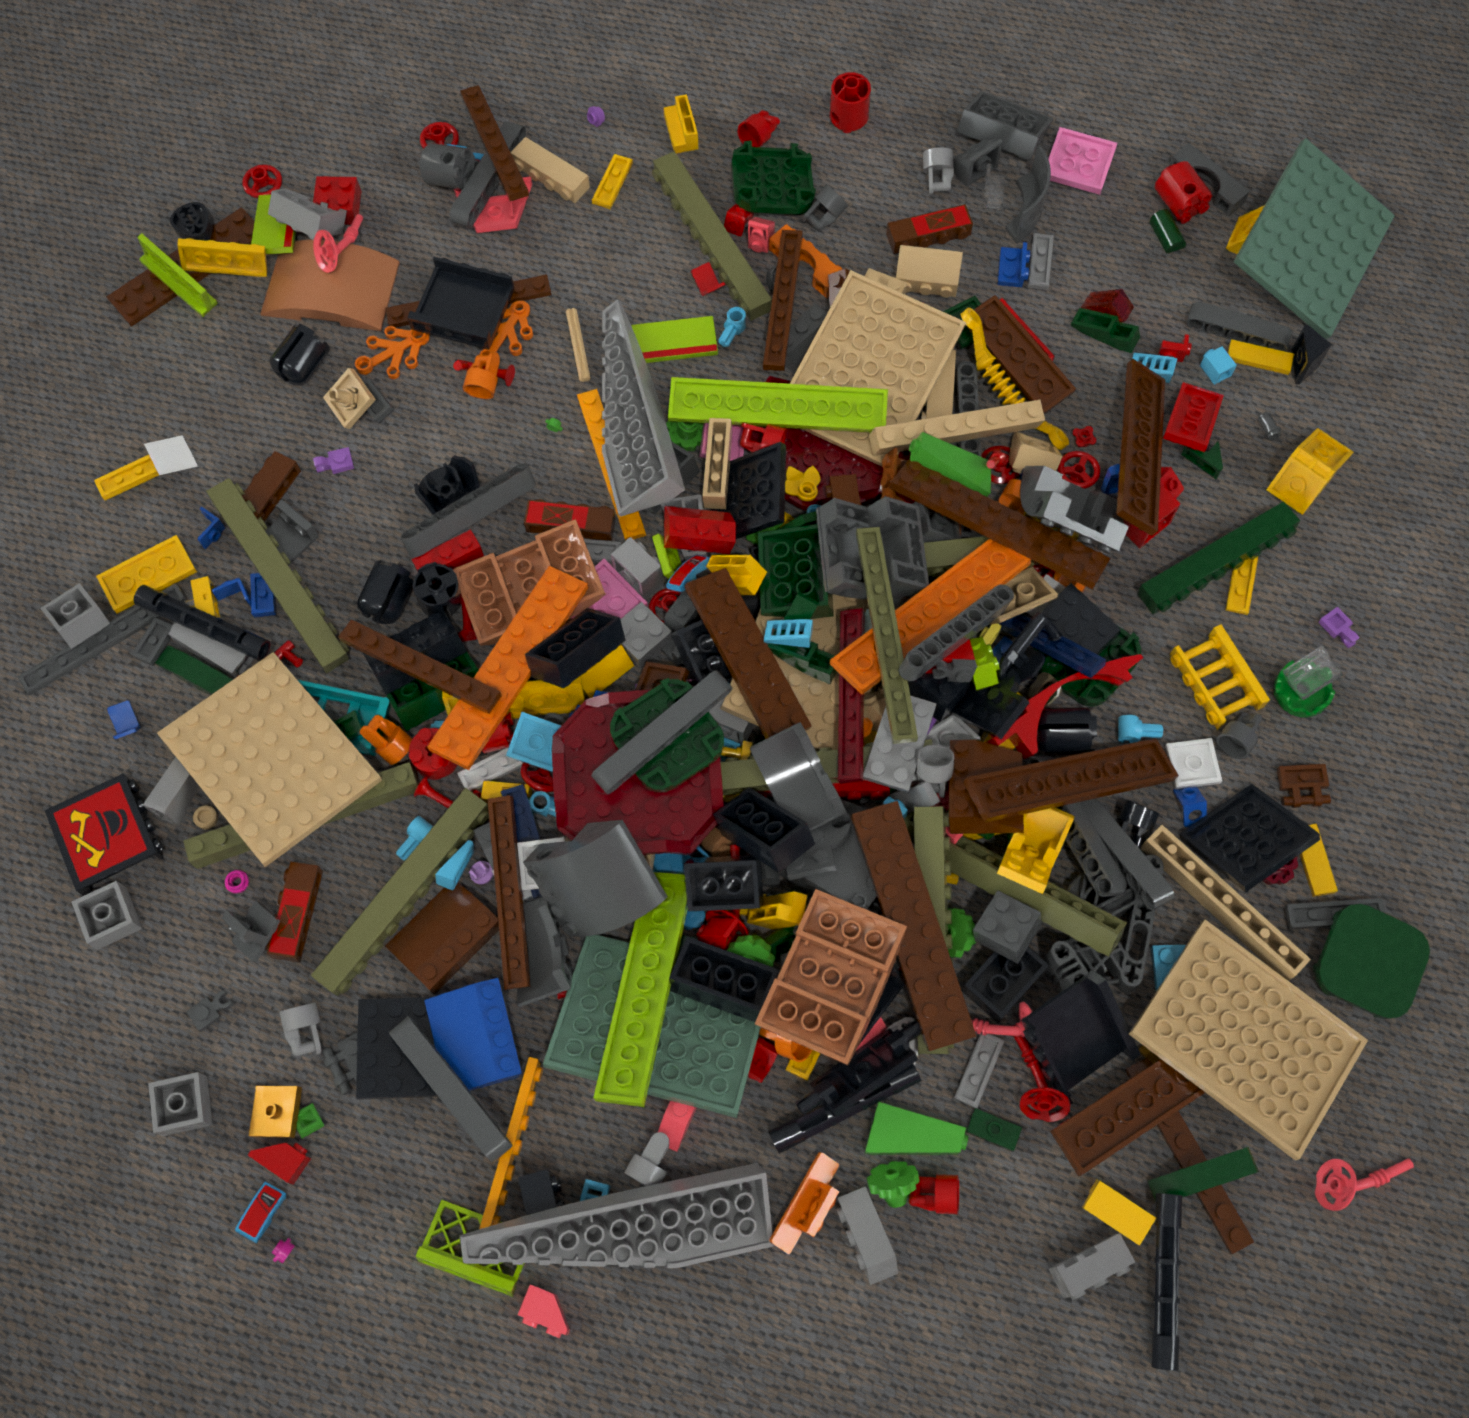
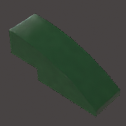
(1107, 329)
(807, 660)

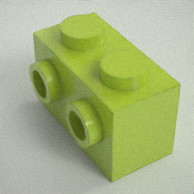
(987, 664)

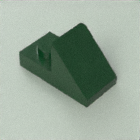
(1207, 461)

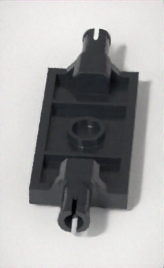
(867, 1071)

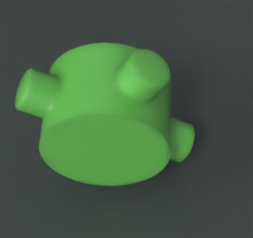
(553, 425)

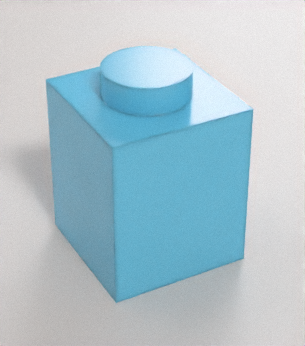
(1217, 365)

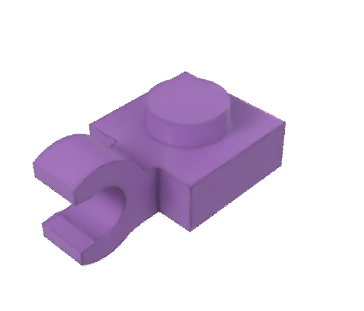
(338, 461)
(1338, 624)

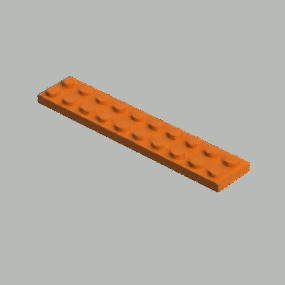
(933, 608)
(506, 668)

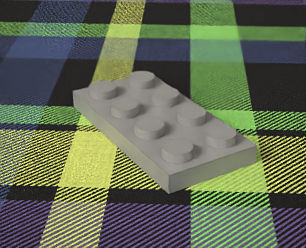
(896, 763)

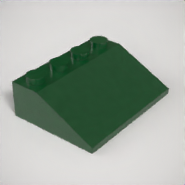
(792, 567)
(419, 701)

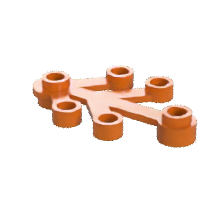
(507, 329)
(393, 349)

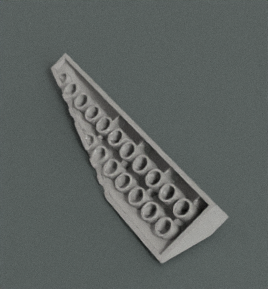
(635, 431)
(643, 1226)

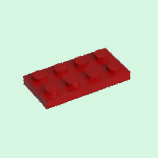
(1193, 417)

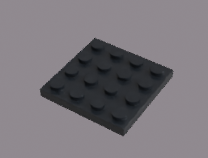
(757, 490)
(1249, 837)
(381, 1063)

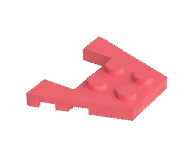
(500, 212)

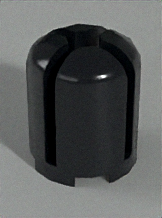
(298, 355)
(448, 590)
(385, 593)
(1066, 730)

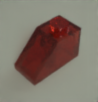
(1110, 302)

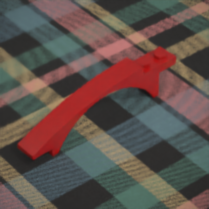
(1024, 730)

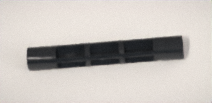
(202, 622)
(821, 1118)
(1165, 1336)

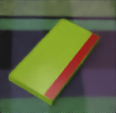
(269, 233)
(677, 339)

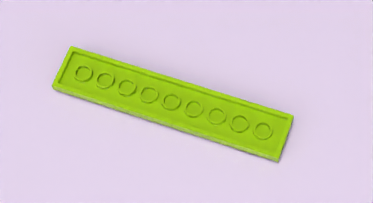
(778, 404)
(643, 998)

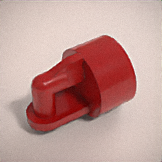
(757, 128)
(772, 435)
(945, 1190)

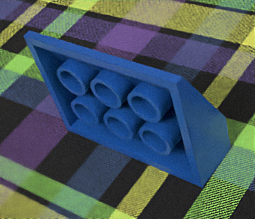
(474, 1034)

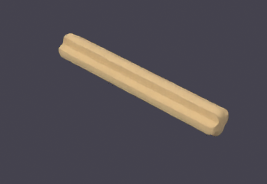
(578, 345)

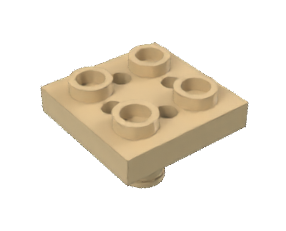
(343, 398)

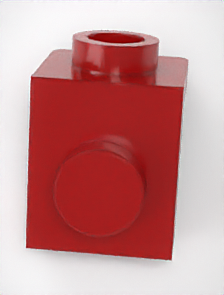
(736, 220)
(1176, 350)
(763, 1060)

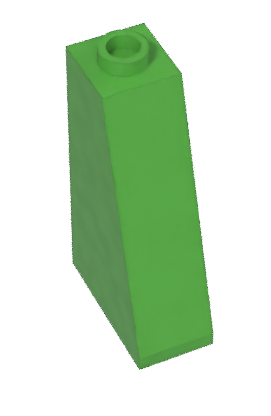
(952, 462)
(910, 1133)

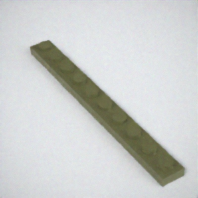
(886, 635)

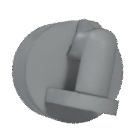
(939, 162)
(935, 766)
(297, 1018)
(645, 1167)

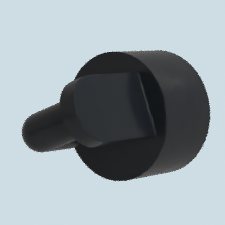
(1141, 817)

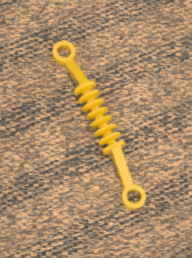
(985, 360)

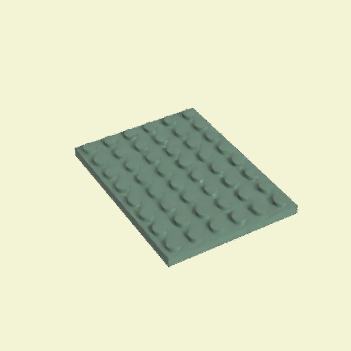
(1314, 238)
(700, 1049)

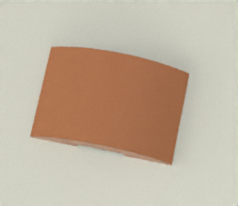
(349, 295)
(500, 584)
(832, 977)

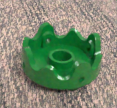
(1294, 704)

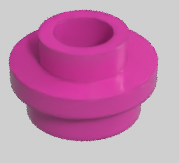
(232, 876)
(282, 1250)

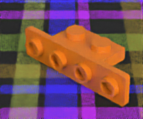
(808, 1205)

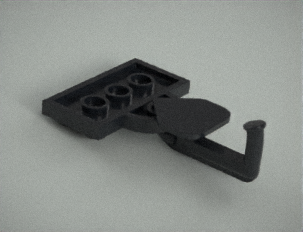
(999, 705)

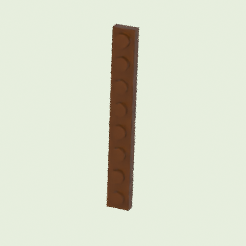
(494, 143)
(524, 290)
(783, 300)
(420, 666)
(508, 893)
(1214, 1199)

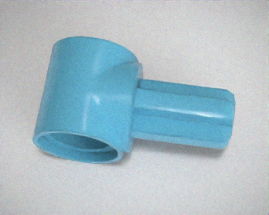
(733, 327)
(1132, 729)
(550, 807)
(416, 831)

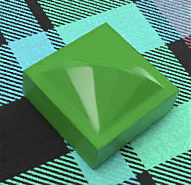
(308, 1121)

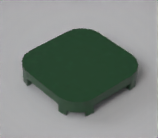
(772, 179)
(1091, 691)
(685, 755)
(1372, 961)

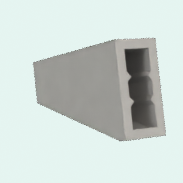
(213, 652)
(172, 794)

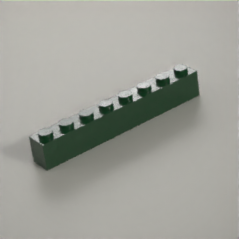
(1218, 558)

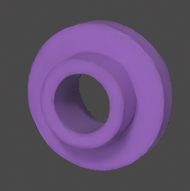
(595, 116)

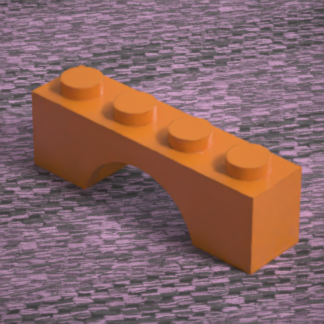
(818, 261)

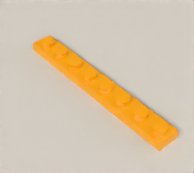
(592, 411)
(518, 1122)

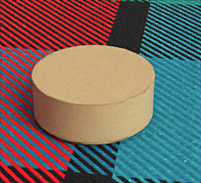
(205, 817)

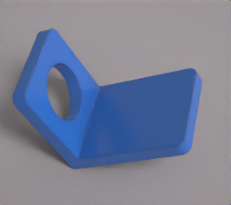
(213, 531)
(231, 587)
(123, 719)
(1191, 800)

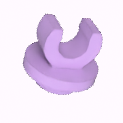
(481, 872)

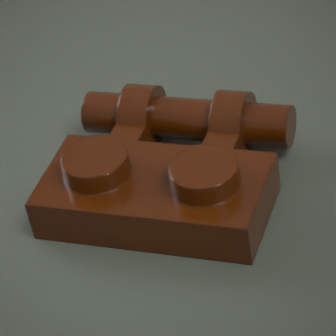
(1304, 777)

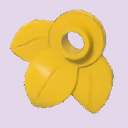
(798, 482)

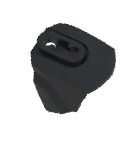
(447, 484)

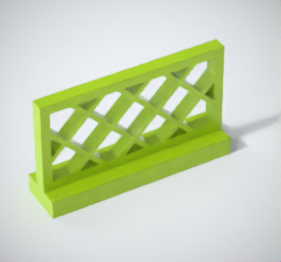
(175, 277)
(454, 1265)

